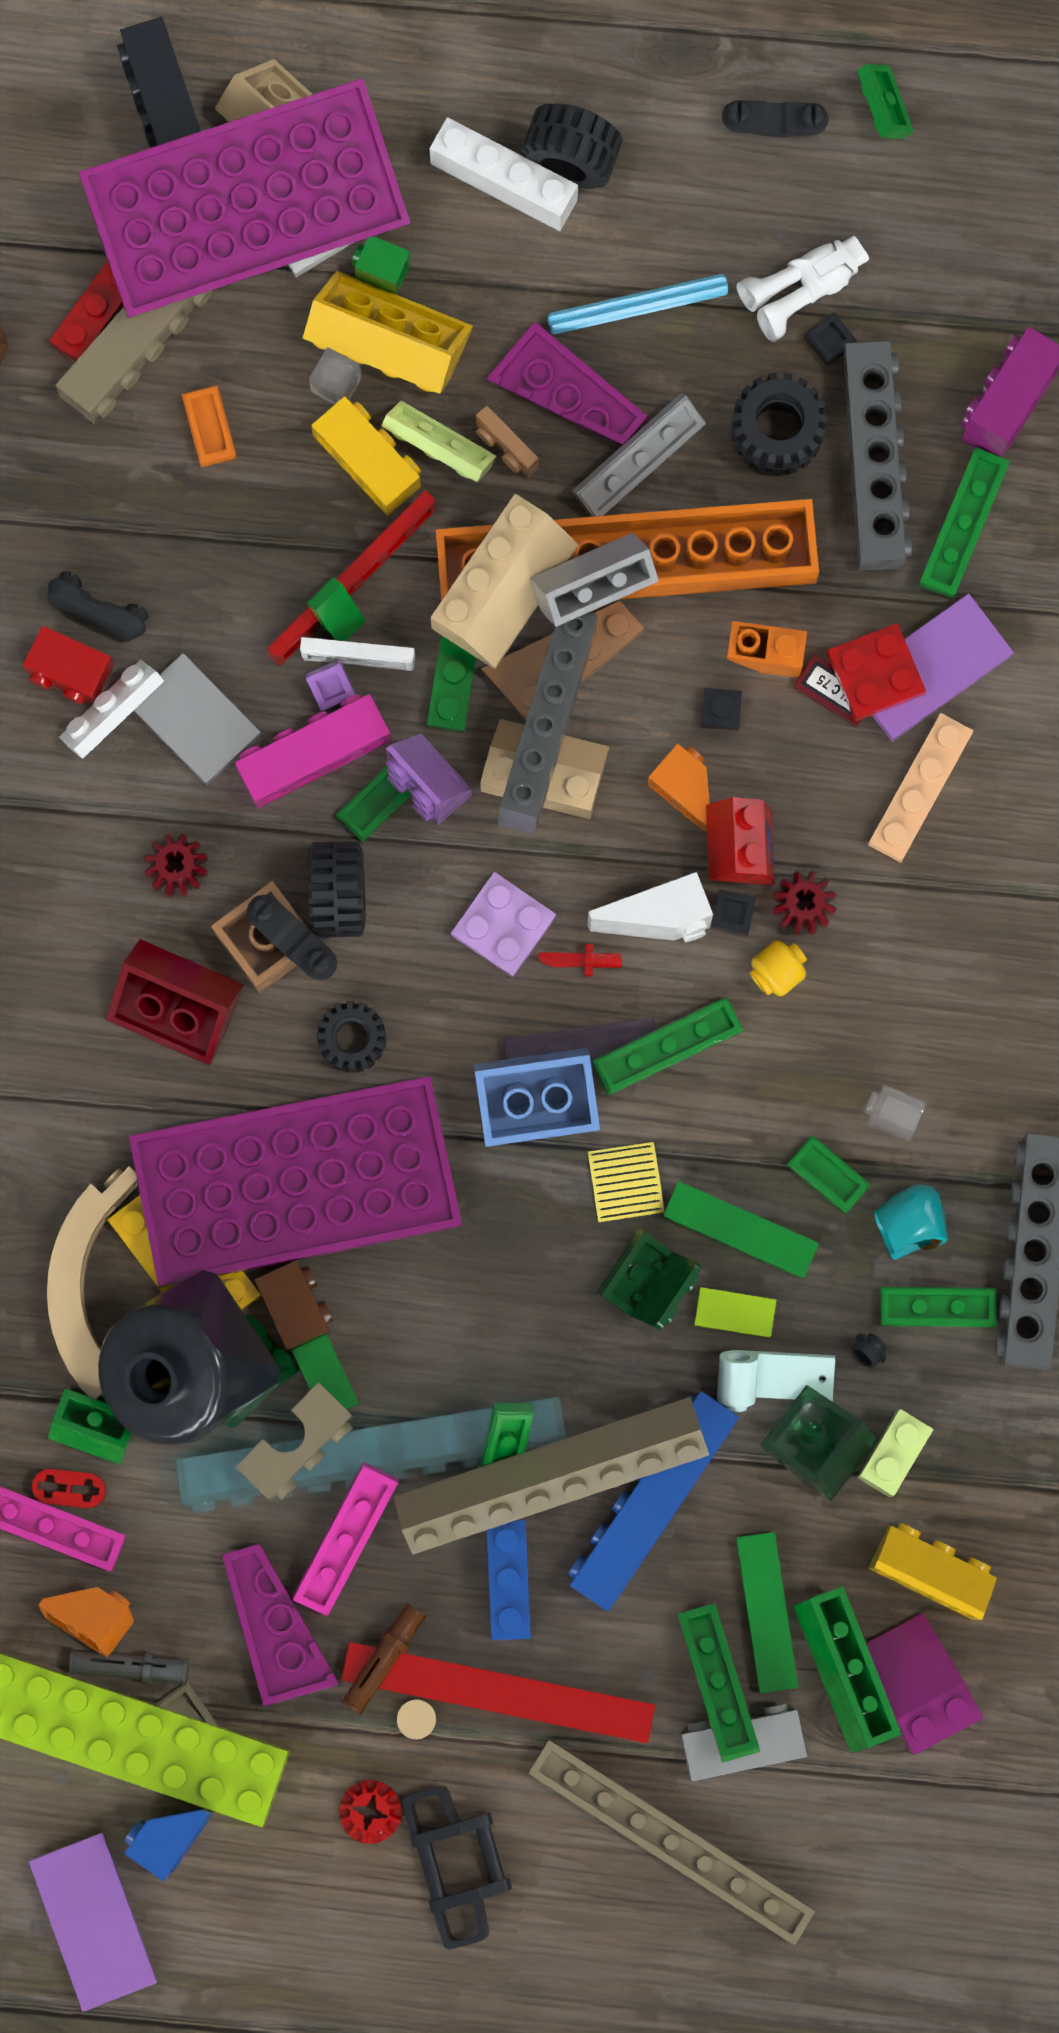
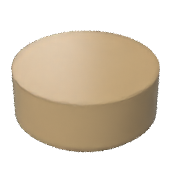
(416, 1719)

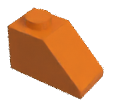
(683, 783)
(90, 1617)

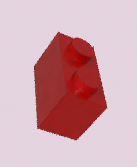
(67, 666)

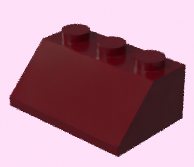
(174, 1001)

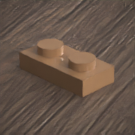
(496, 432)

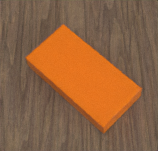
(209, 426)

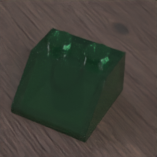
(819, 1442)

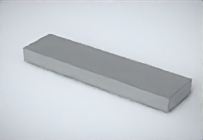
(639, 457)

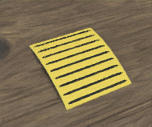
(626, 1182)

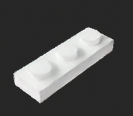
(111, 708)

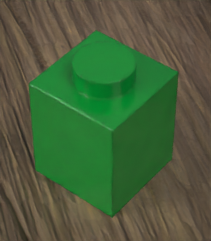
(381, 264)

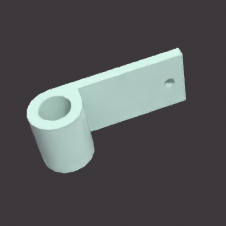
(771, 1375)

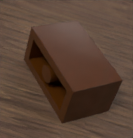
(293, 1305)

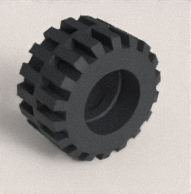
(573, 144)
(784, 395)
(336, 889)

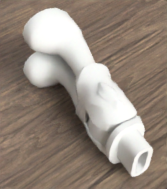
(820, 272)

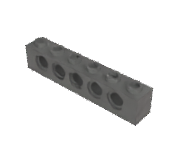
(872, 549)
(546, 724)
(1010, 1346)

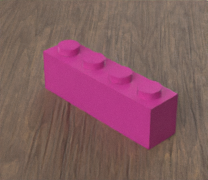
(313, 750)

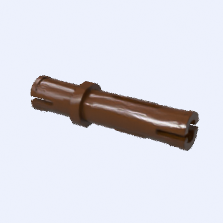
(384, 1658)

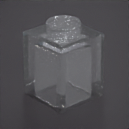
(335, 376)
(894, 1113)

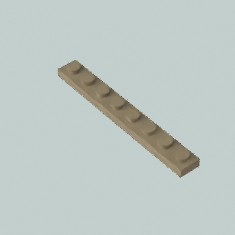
(671, 1842)

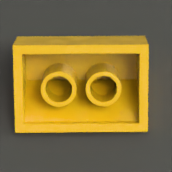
(934, 1571)

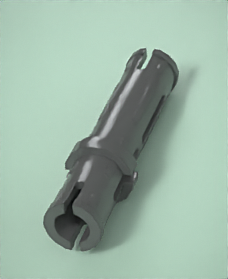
(146, 1668)

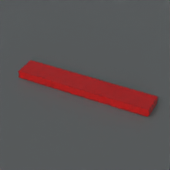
(357, 573)

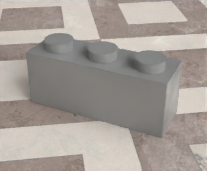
(594, 579)
(777, 1735)

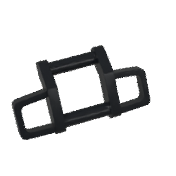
(423, 1842)

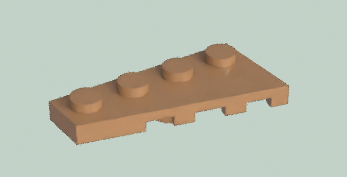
(520, 671)

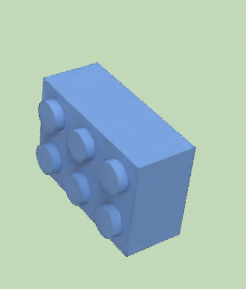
(536, 1097)

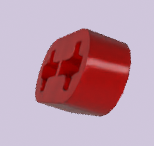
(71, 1479)

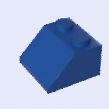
(165, 1840)

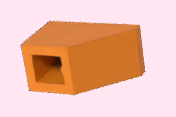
(767, 648)

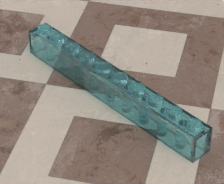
(392, 1448)

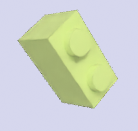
(895, 1453)

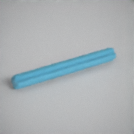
(637, 304)

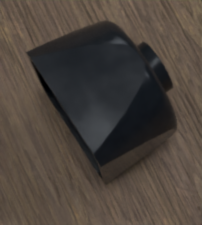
(184, 1363)

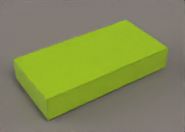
(735, 1312)

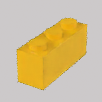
(367, 454)

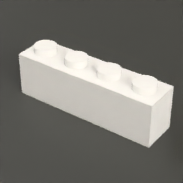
(503, 174)

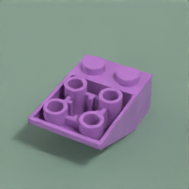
(428, 778)

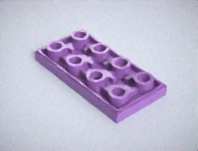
(950, 657)
(93, 1922)

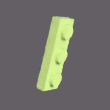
(438, 441)

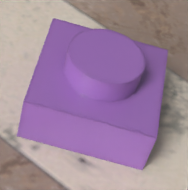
(330, 685)

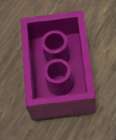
(1011, 392)

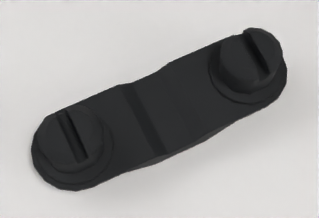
(775, 118)
(68, 597)
(291, 937)

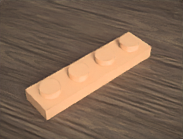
(920, 787)

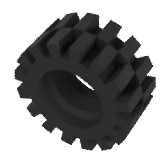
(351, 1013)

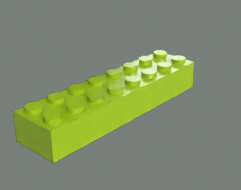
(138, 1741)

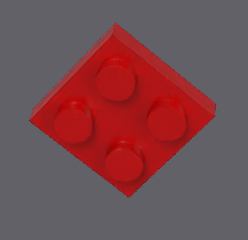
(876, 672)

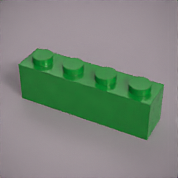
(847, 1670)

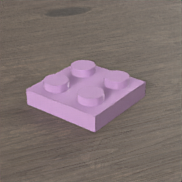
(503, 925)

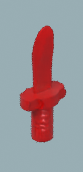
(588, 960)

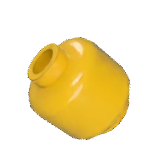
(778, 968)

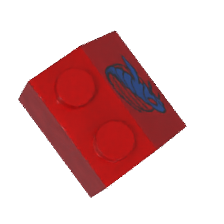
(740, 841)

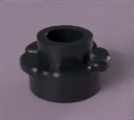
(869, 1350)

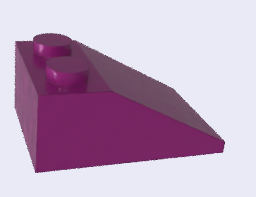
(922, 1684)

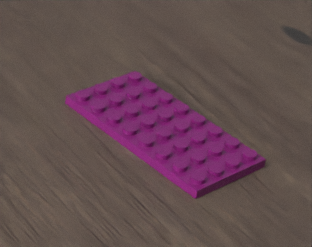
(244, 197)
(295, 1181)

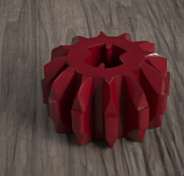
(161, 868)
(790, 899)

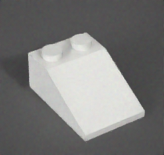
(662, 912)

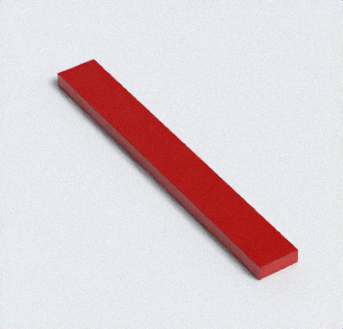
(509, 1694)

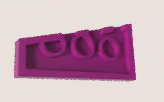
(562, 383)
(276, 1636)

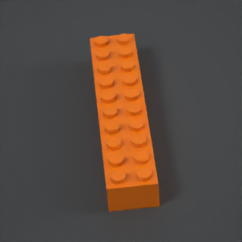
(689, 547)

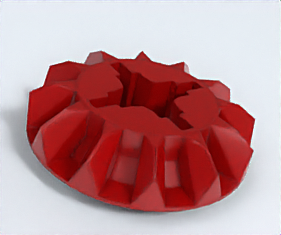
(386, 1802)

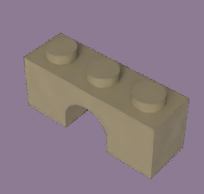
(275, 1471)

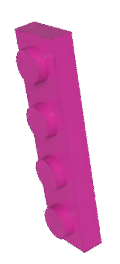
(59, 1530)
(345, 1538)

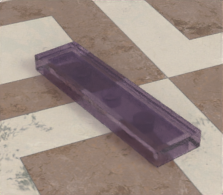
(598, 1039)

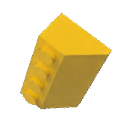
(386, 332)

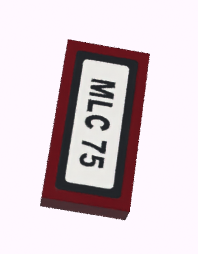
(822, 686)

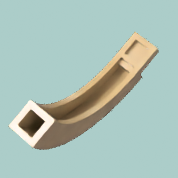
(67, 1278)

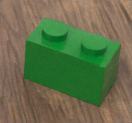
(89, 1427)

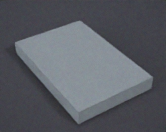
(197, 720)

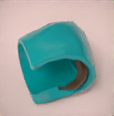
(912, 1220)

